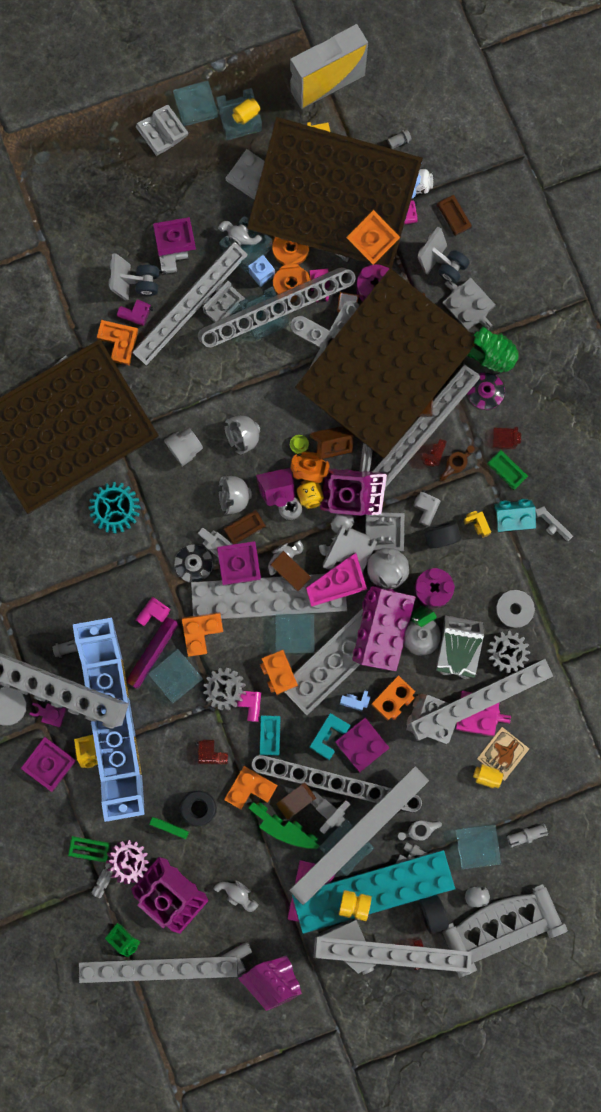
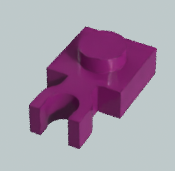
(51, 714)

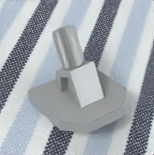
(333, 815)

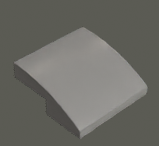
(162, 130)

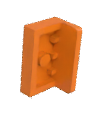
(279, 672)

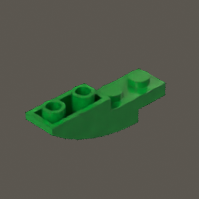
(290, 833)

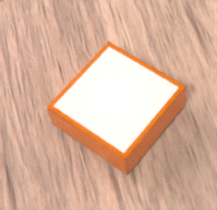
(345, 297)

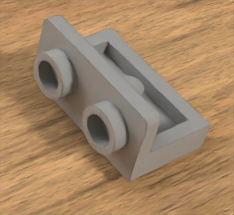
(223, 303)

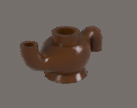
(456, 463)

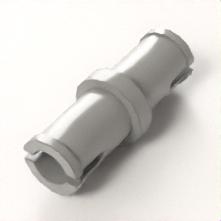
(527, 835)

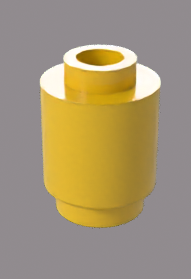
(246, 111)
(488, 776)

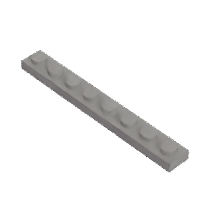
(189, 303)
(425, 426)
(480, 699)
(392, 954)
(158, 969)

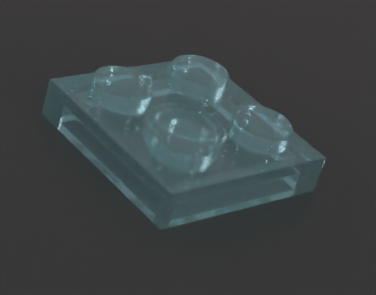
(195, 103)
(295, 633)
(175, 676)
(478, 847)

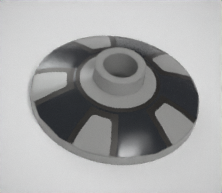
(200, 570)

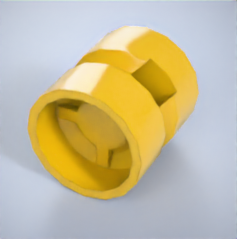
(355, 905)

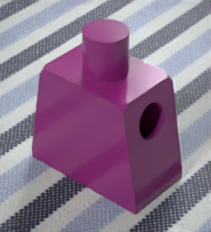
(276, 487)

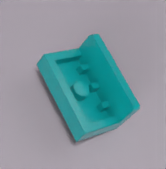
(515, 515)

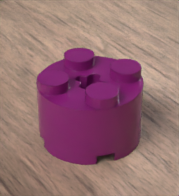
(368, 276)
(441, 580)

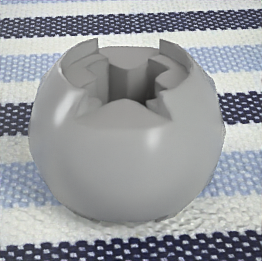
(297, 510)
(342, 519)
(477, 896)

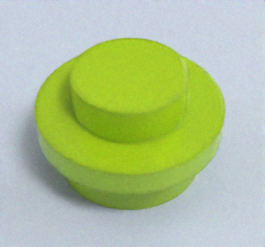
(299, 444)

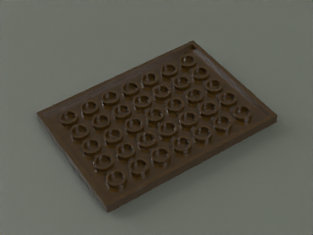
(326, 184)
(386, 363)
(68, 426)

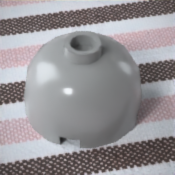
(242, 433)
(234, 494)
(422, 639)

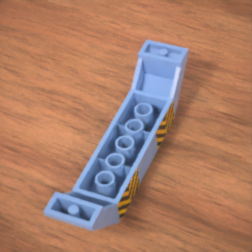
(114, 747)

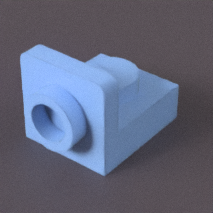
(352, 702)

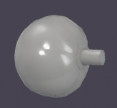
(388, 568)

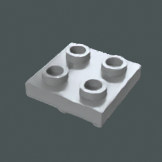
(387, 530)

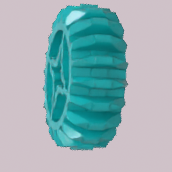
(119, 500)

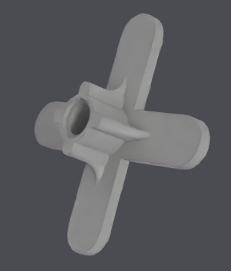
(319, 335)

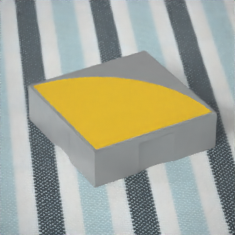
(328, 66)

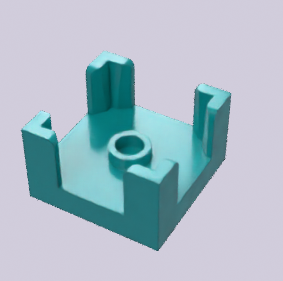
(324, 734)

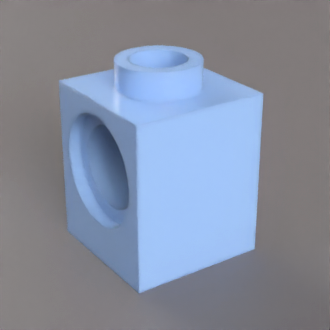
(261, 271)

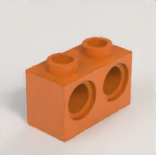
(389, 694)

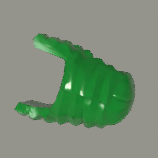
(499, 351)

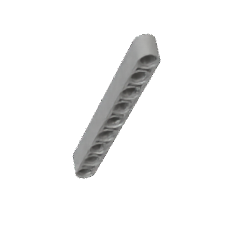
(285, 307)
(327, 778)
(359, 835)

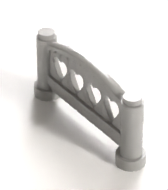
(544, 919)

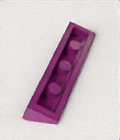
(152, 652)

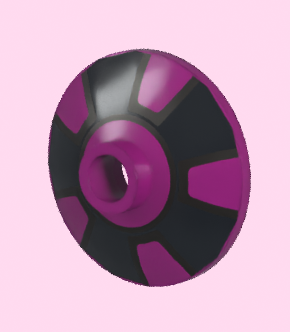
(483, 399)

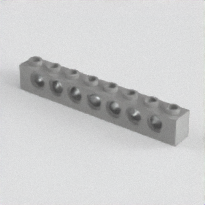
(114, 707)

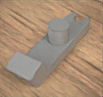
(554, 524)

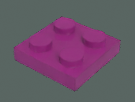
(174, 236)
(239, 563)
(362, 745)
(48, 764)

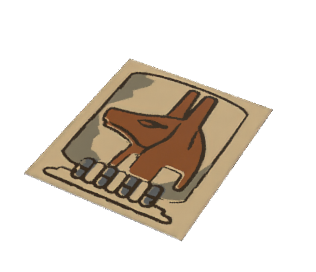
(503, 752)

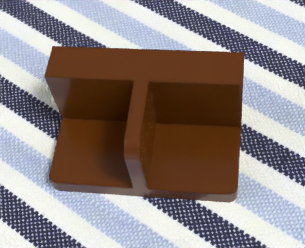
(333, 442)

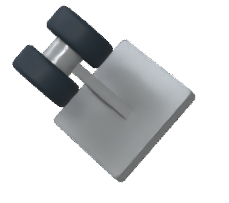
(432, 253)
(121, 278)

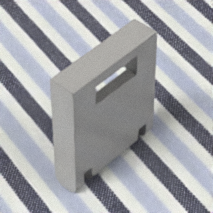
(348, 544)

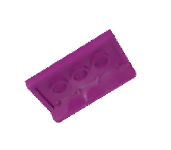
(383, 628)

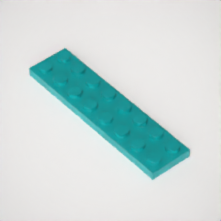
(387, 886)

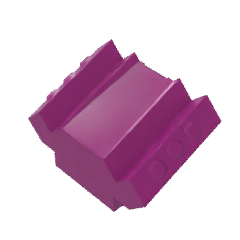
(353, 492)
(168, 896)
(272, 983)

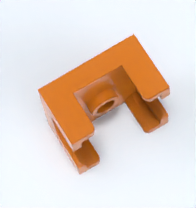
(373, 237)

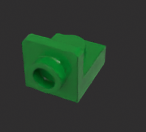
(122, 940)

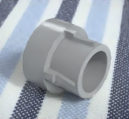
(183, 445)

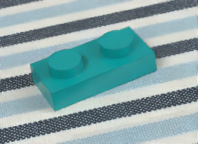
(270, 735)

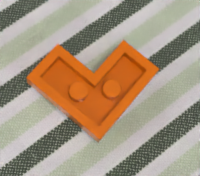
(122, 337)
(196, 628)
(248, 783)

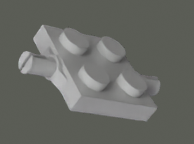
(468, 304)

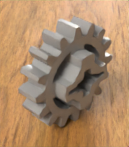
(512, 661)
(231, 684)

